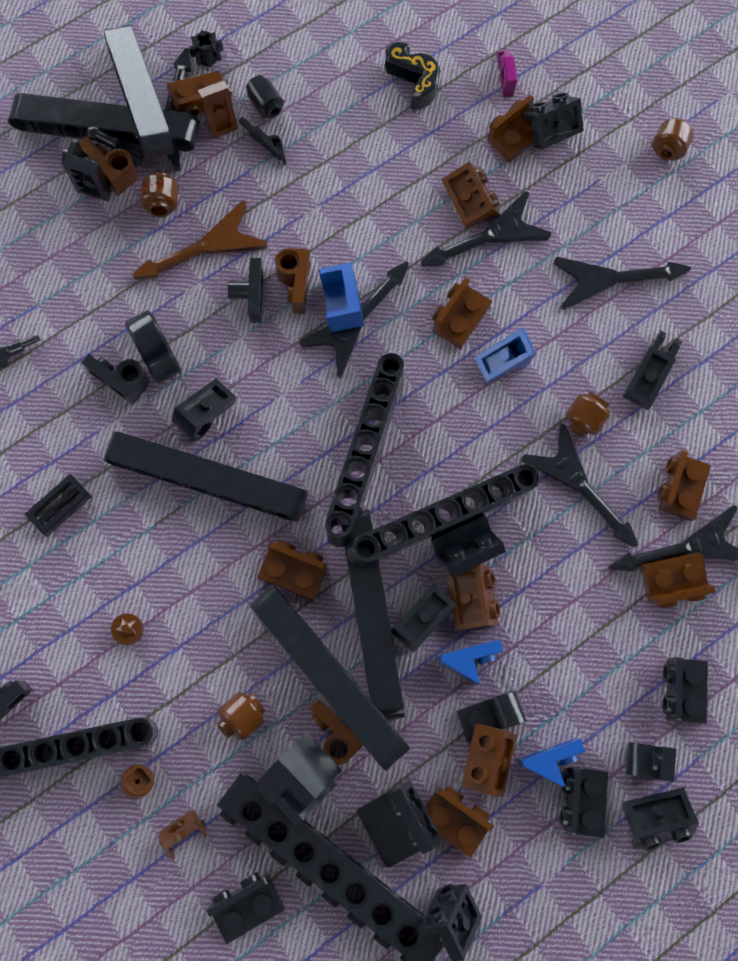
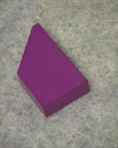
(507, 72)

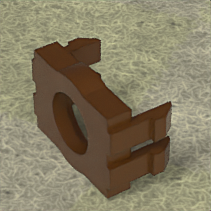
(189, 823)

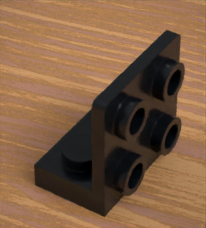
(399, 824)

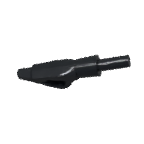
(267, 141)
(16, 347)

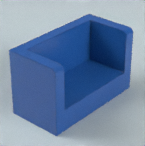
(341, 297)

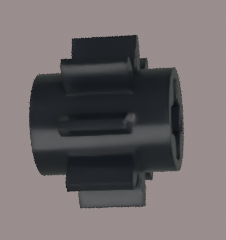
(206, 48)

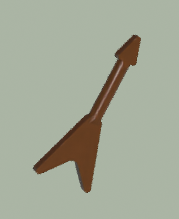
(221, 238)

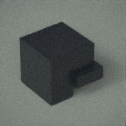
(299, 779)

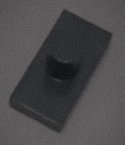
(250, 290)

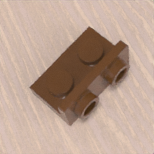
(185, 92)
(510, 132)
(470, 194)
(461, 314)
(684, 486)
(293, 570)
(676, 580)
(474, 598)
(489, 760)
(457, 822)

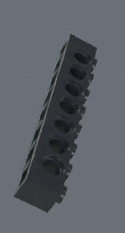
(334, 891)

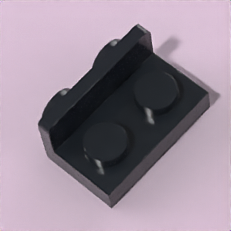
(555, 119)
(85, 173)
(467, 545)
(685, 690)
(584, 802)
(660, 819)
(246, 907)
(454, 918)

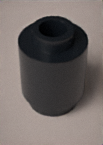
(264, 97)

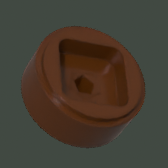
(127, 629)
(137, 781)

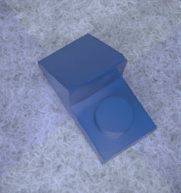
(508, 354)
(463, 660)
(544, 761)

